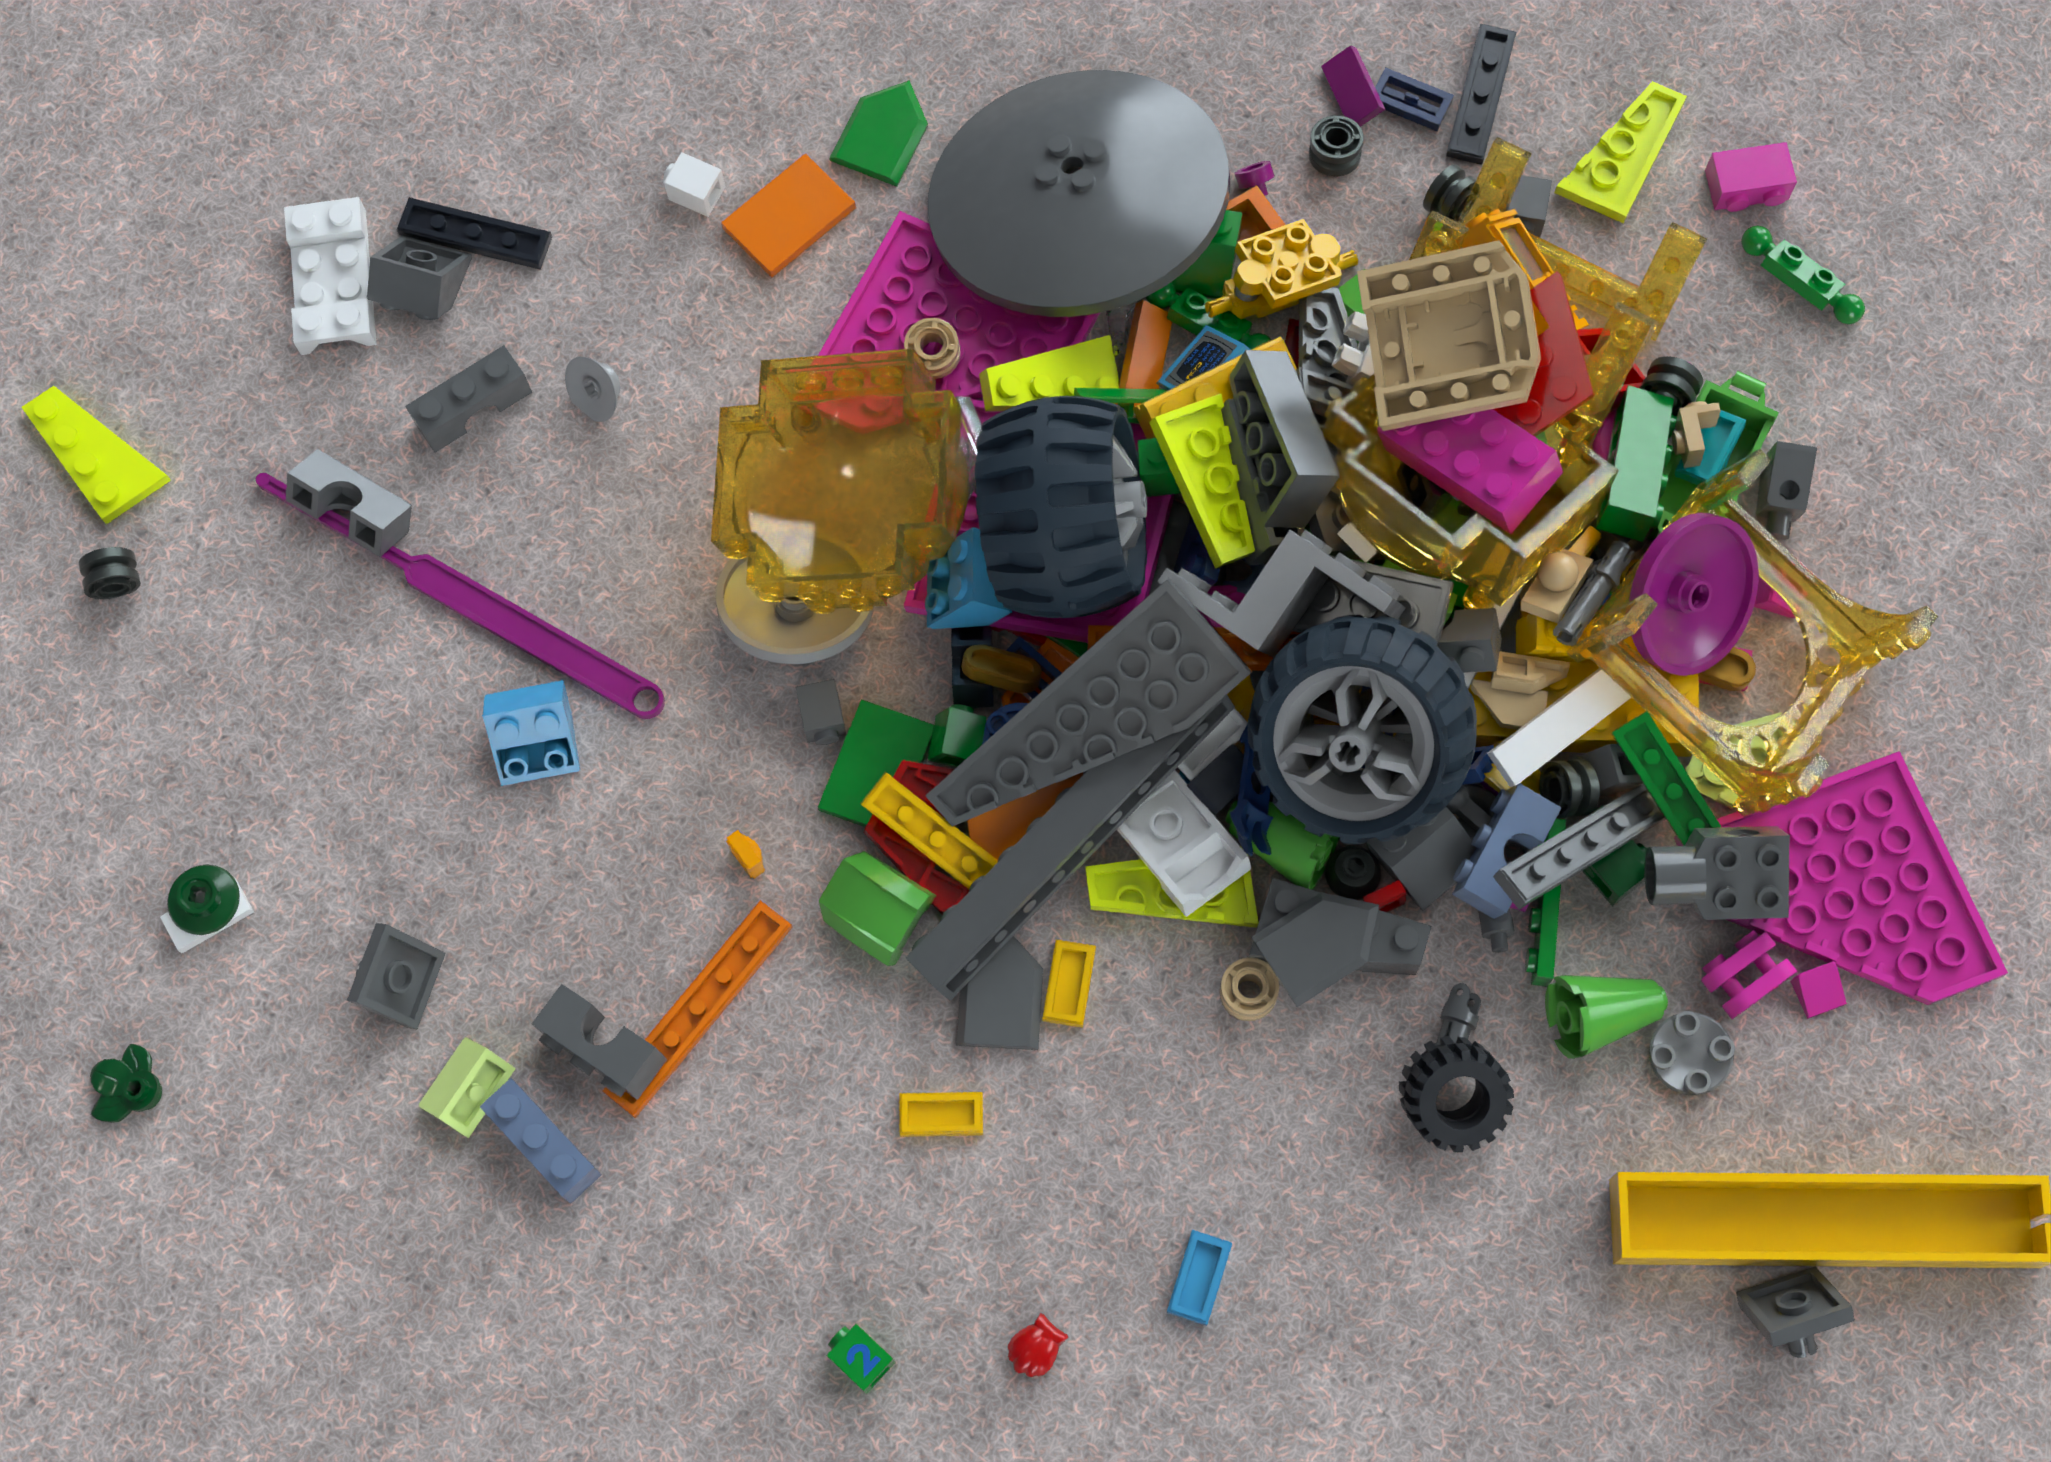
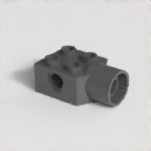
(1723, 873)

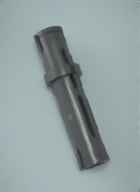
(1601, 580)

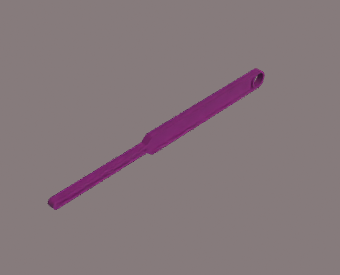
(504, 619)

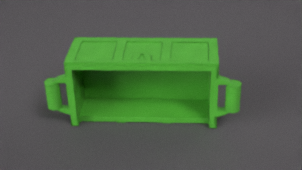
(1758, 424)

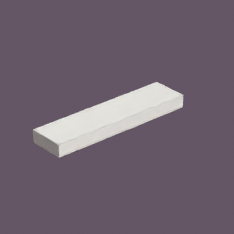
(1557, 727)

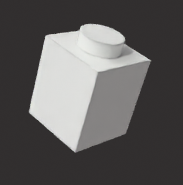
(694, 184)

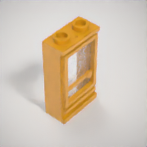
(1520, 247)

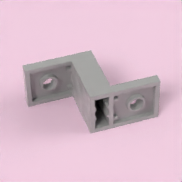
(1284, 592)

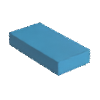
(1199, 1277)

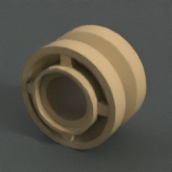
(938, 331)
(1249, 1008)

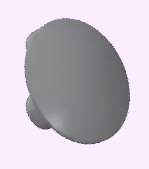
(1691, 1053)

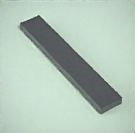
(1579, 846)

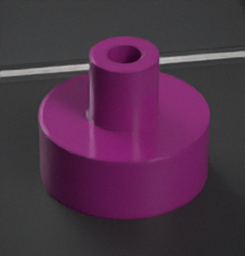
(1255, 175)

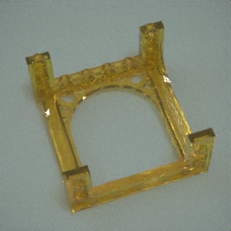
(1632, 310)
(1853, 630)

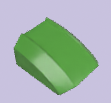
(874, 906)

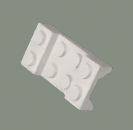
(330, 273)
(1184, 845)

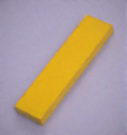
(928, 831)

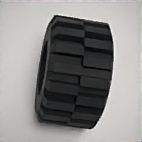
(1478, 1116)

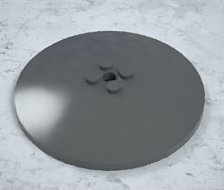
(1084, 239)

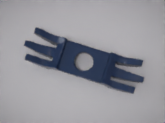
(1251, 812)

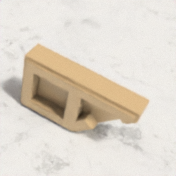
(1527, 673)
(1507, 707)

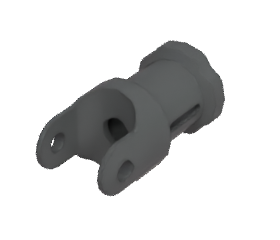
(1457, 1014)

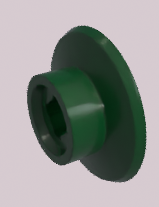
(220, 899)

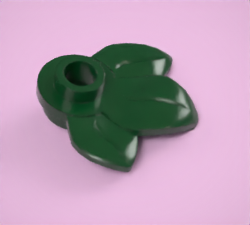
(119, 1084)

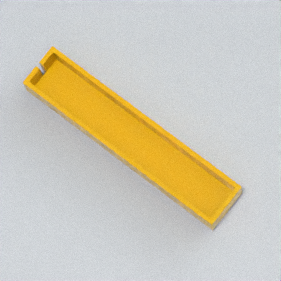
(1830, 1219)

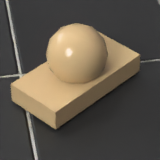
(1556, 584)

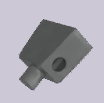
(1789, 476)

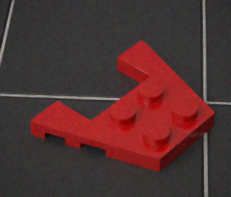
(1562, 374)
(915, 865)

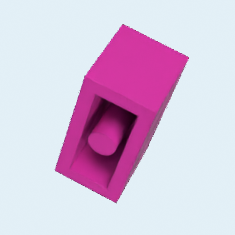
(1750, 177)

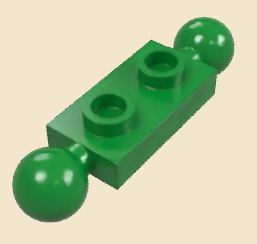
(1803, 274)
(1190, 313)

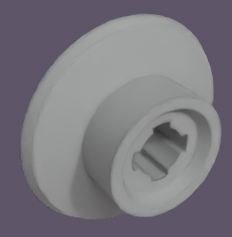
(592, 387)

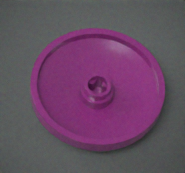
(1705, 592)

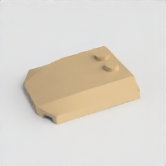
(1449, 334)

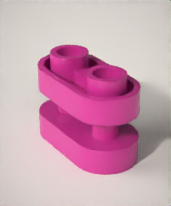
(1751, 950)

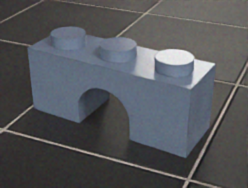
(1517, 817)
(540, 1141)

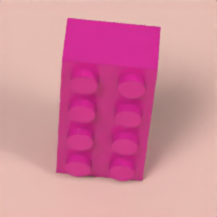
(1480, 462)

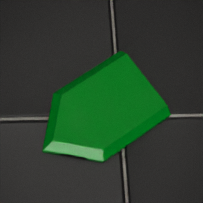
(882, 134)

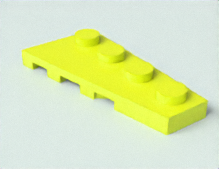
(1620, 162)
(1050, 374)
(98, 460)
(1202, 466)
(1135, 890)

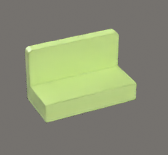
(464, 1085)

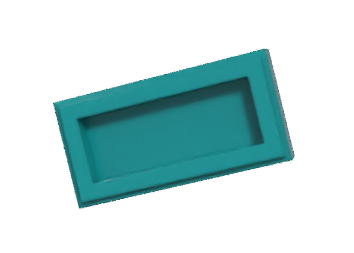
(1718, 444)

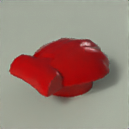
(1036, 1347)

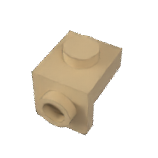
(1688, 437)

